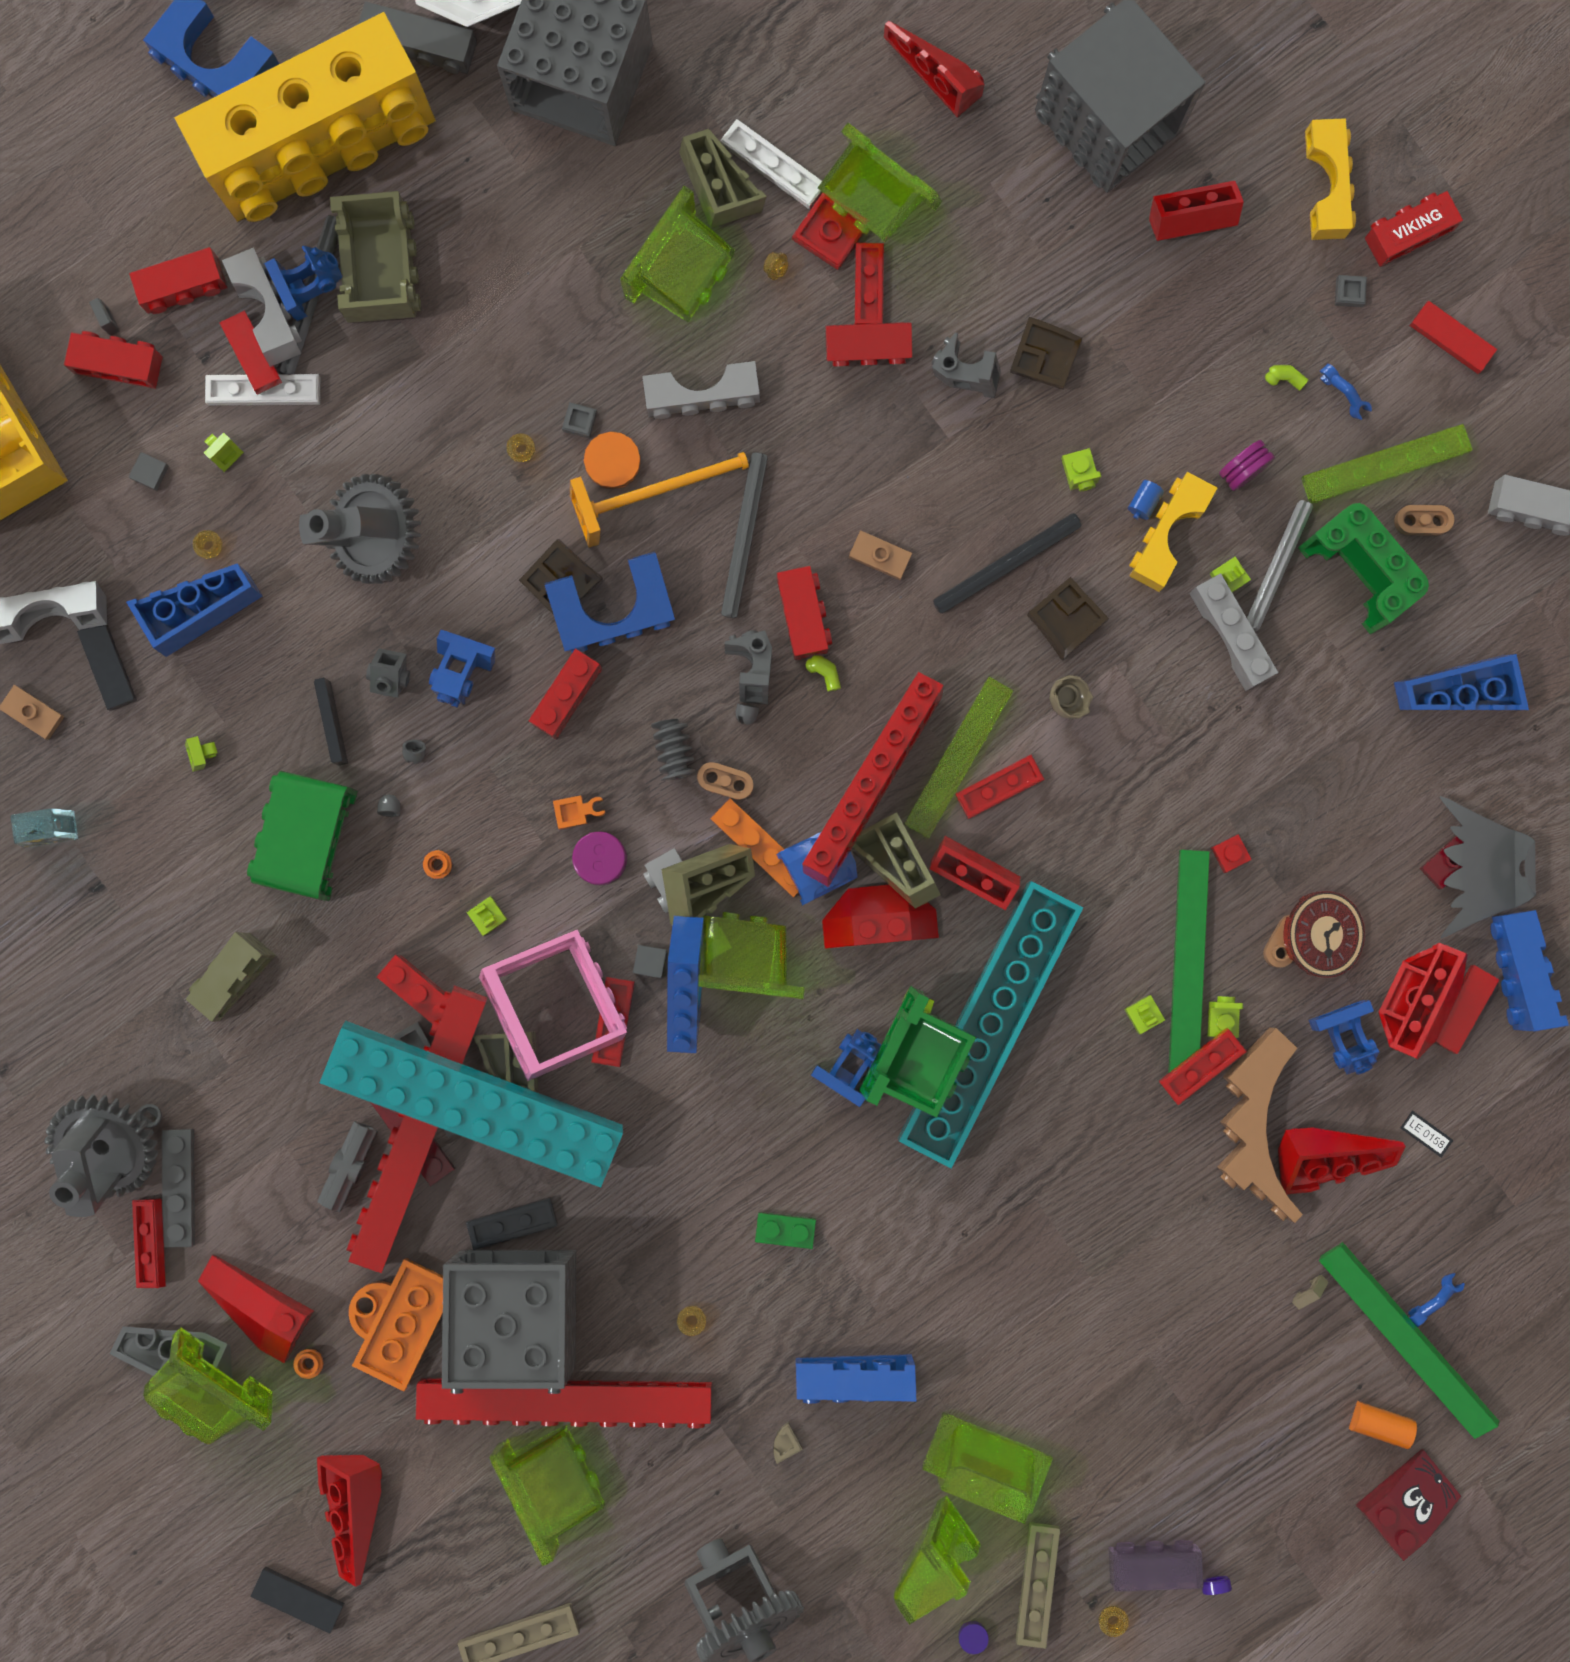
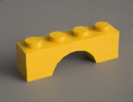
(1328, 146)
(1156, 562)

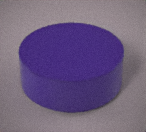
(1216, 1585)
(973, 1637)

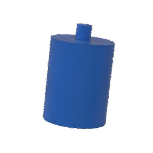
(1145, 500)

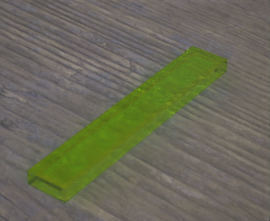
(1386, 463)
(958, 757)

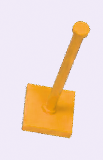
(588, 511)

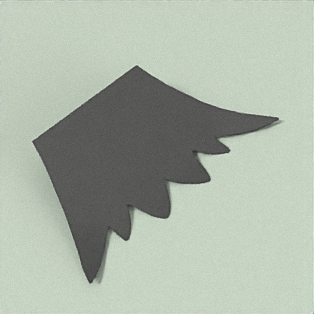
(1489, 868)

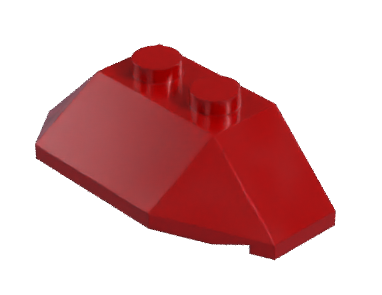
(877, 917)
(1422, 998)

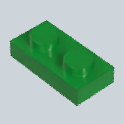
(785, 1230)

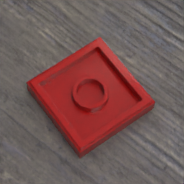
(827, 233)

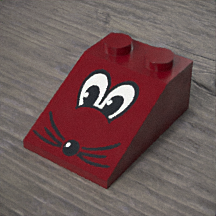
(1410, 1504)

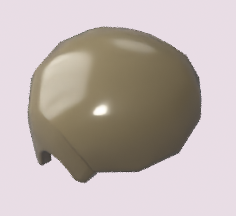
(1070, 697)

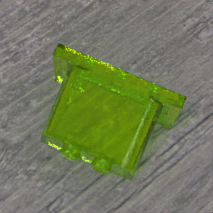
(874, 187)
(678, 261)
(745, 956)
(203, 1397)
(986, 1468)
(548, 1487)
(933, 1567)

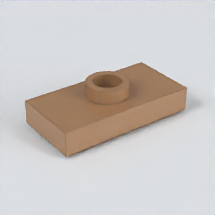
(880, 555)
(31, 712)

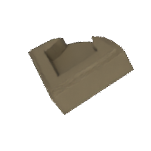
(1314, 1293)
(786, 1443)

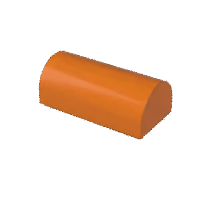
(1383, 1425)

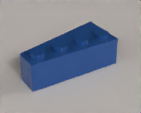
(193, 607)
(1473, 686)
(1526, 972)
(856, 1378)

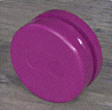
(1247, 465)
(599, 858)

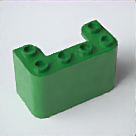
(1376, 561)
(300, 835)

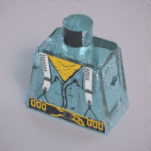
(40, 827)

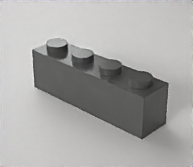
(427, 39)

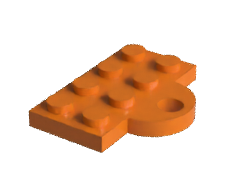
(399, 1324)

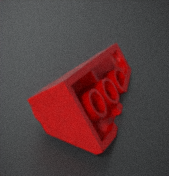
(943, 73)
(1323, 1155)
(259, 1310)
(353, 1499)

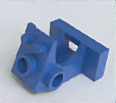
(291, 285)
(453, 686)
(1356, 1058)
(839, 1079)

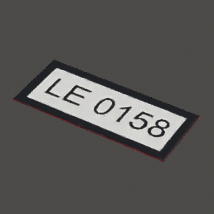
(1426, 1134)

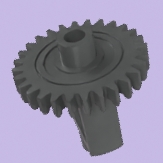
(367, 528)
(97, 1153)
(754, 1629)

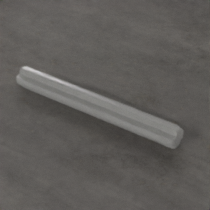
(1279, 564)

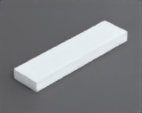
(772, 163)
(237, 390)

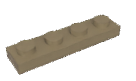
(1037, 1585)
(520, 1636)

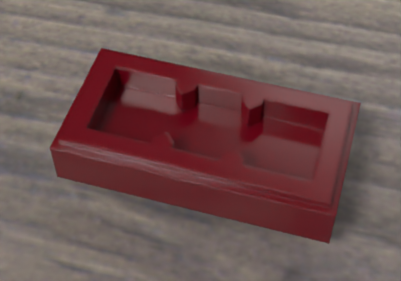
(1440, 866)

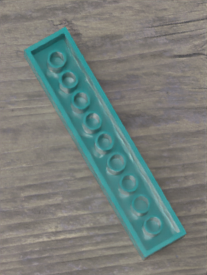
(996, 1016)
(472, 1104)

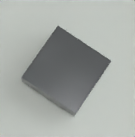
(1350, 291)
(104, 316)
(579, 420)
(148, 471)
(649, 961)

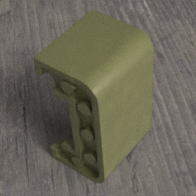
(376, 257)

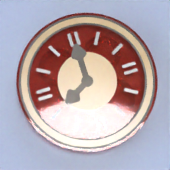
(1324, 934)

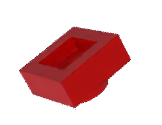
(1231, 853)

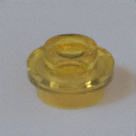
(776, 265)
(519, 439)
(201, 538)
(691, 1330)
(1116, 1629)

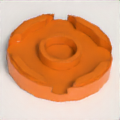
(612, 460)

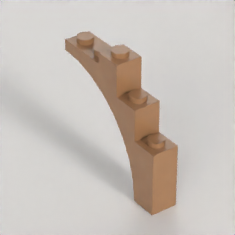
(1250, 1161)

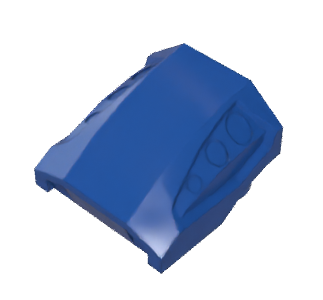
(808, 887)

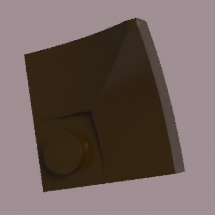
(1046, 353)
(556, 564)
(1067, 617)

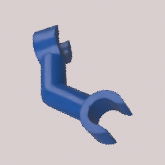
(1331, 376)
(1420, 1314)

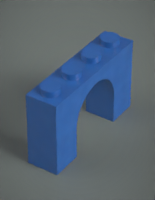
(173, 41)
(650, 609)
(683, 988)

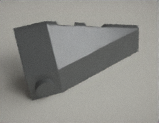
(151, 1349)

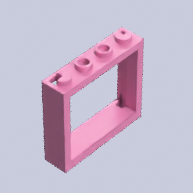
(510, 1023)

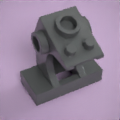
(976, 377)
(758, 650)

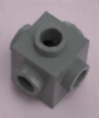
(388, 673)

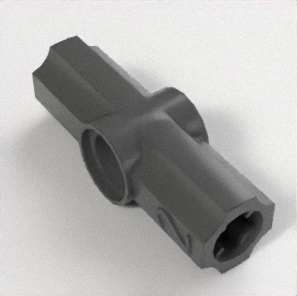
(347, 1166)

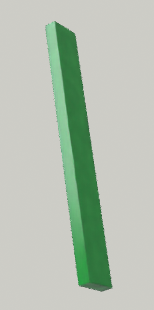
(1188, 956)
(1409, 1340)

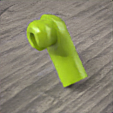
(1288, 373)
(827, 669)

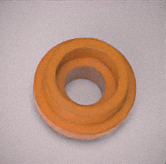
(429, 860)
(300, 1367)

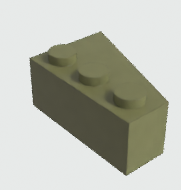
(717, 180)
(896, 860)
(706, 879)
(229, 975)
(501, 1059)

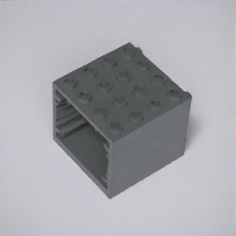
(576, 63)
(1117, 94)
(509, 1320)

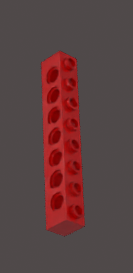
(872, 779)

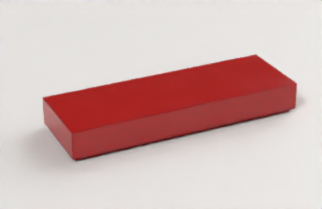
(869, 283)
(1453, 337)
(246, 347)
(999, 786)
(623, 996)
(1468, 1006)
(1202, 1066)
(148, 1243)

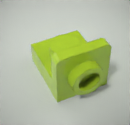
(1080, 470)
(1224, 1015)

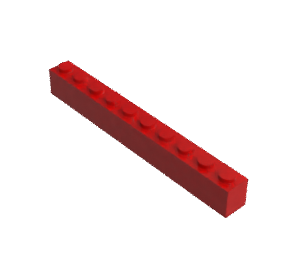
(411, 1140)
(577, 1403)

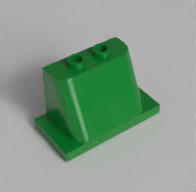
(918, 1058)

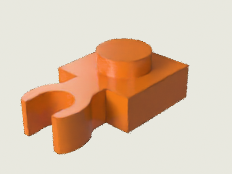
(573, 812)

